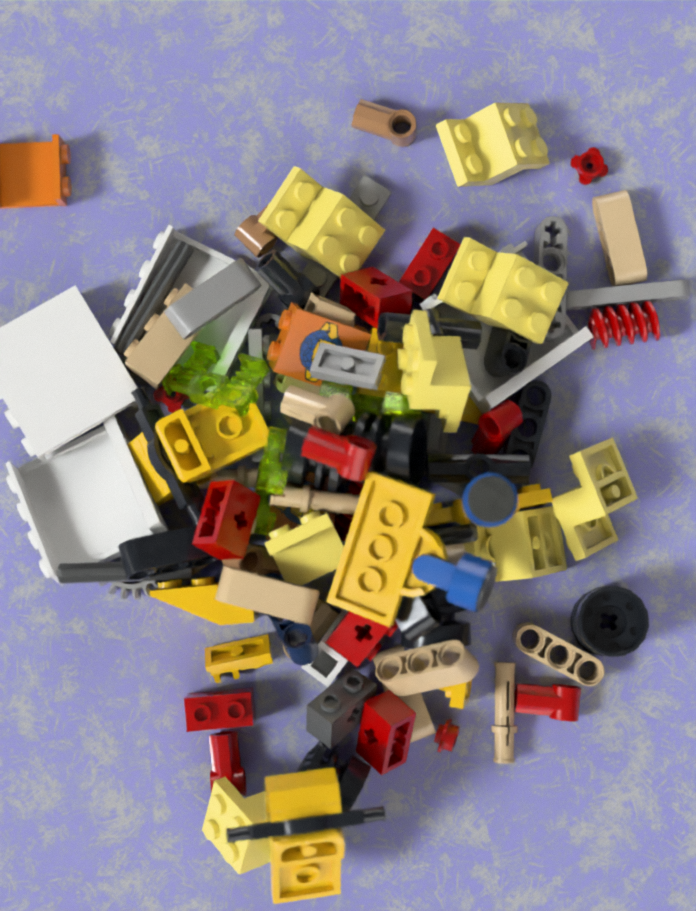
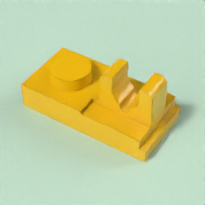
(237, 656)
(459, 694)

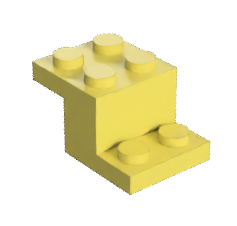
(493, 144)
(321, 224)
(503, 290)
(433, 371)
(586, 508)
(523, 546)
(306, 550)
(229, 810)

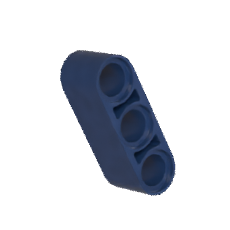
(293, 633)

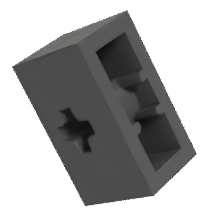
(339, 707)

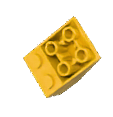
(200, 601)

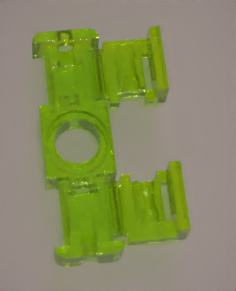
(197, 378)
(392, 405)
(269, 479)

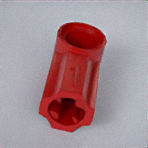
(496, 427)
(347, 454)
(556, 701)
(227, 760)

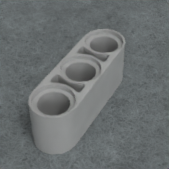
(212, 298)

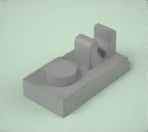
(347, 366)

